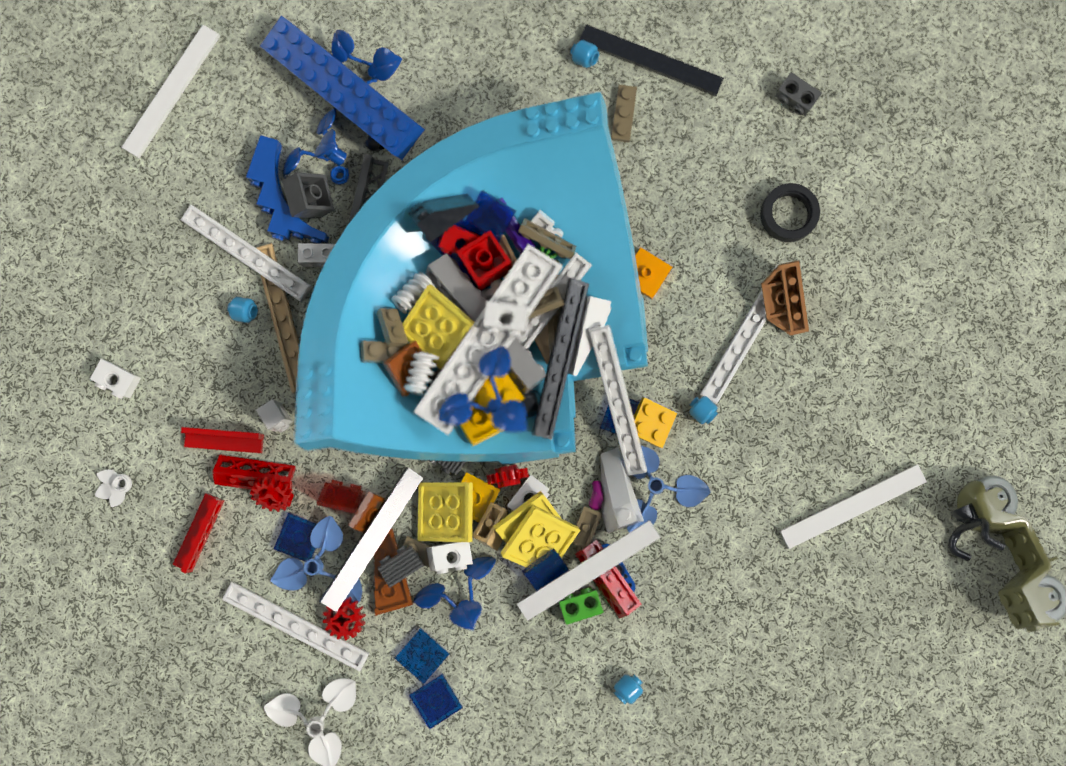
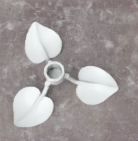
(322, 748)

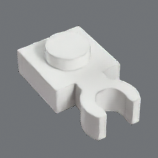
(546, 222)

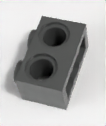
(800, 90)

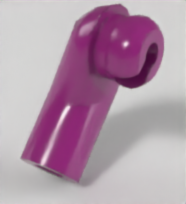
(597, 496)

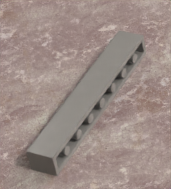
(460, 291)

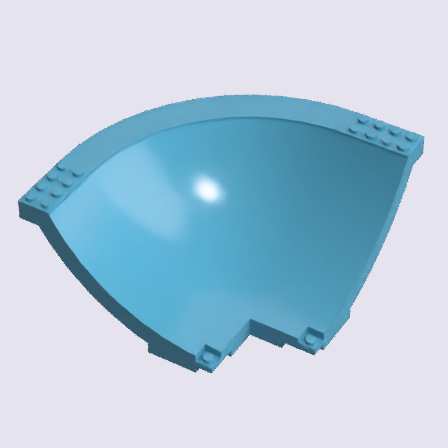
(536, 160)

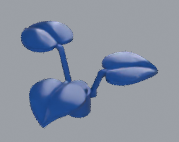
(384, 60)
(326, 147)
(505, 416)
(467, 611)

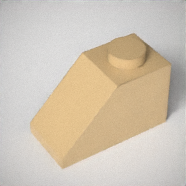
(485, 532)

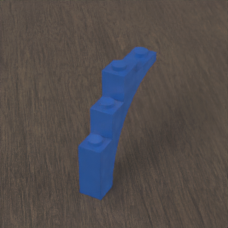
(265, 174)

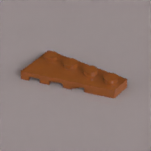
(398, 595)

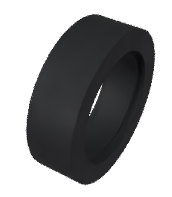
(805, 196)

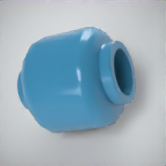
(584, 54)
(242, 309)
(703, 410)
(628, 689)

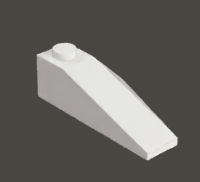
(593, 316)
(619, 503)

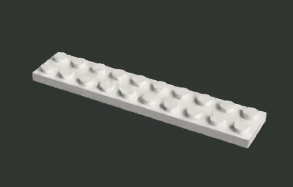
(521, 287)

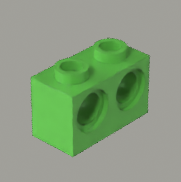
(582, 612)

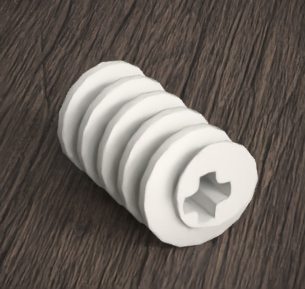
(411, 292)
(420, 373)

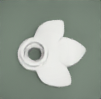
(111, 487)

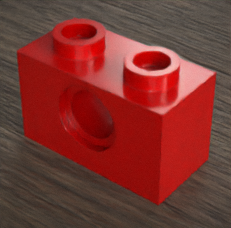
(449, 237)

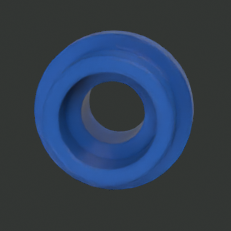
(339, 169)

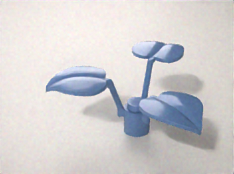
(689, 489)
(290, 572)

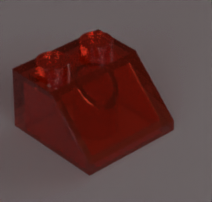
(341, 497)

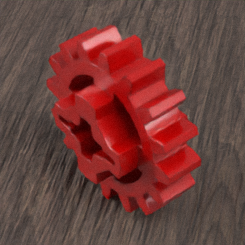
(507, 476)
(271, 494)
(341, 626)

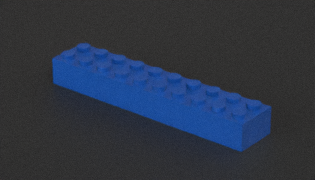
(342, 88)

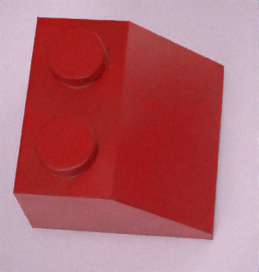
(485, 260)

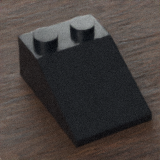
(441, 214)

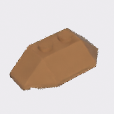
(785, 298)

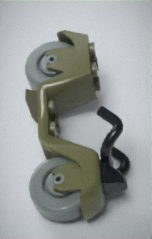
(1032, 595)

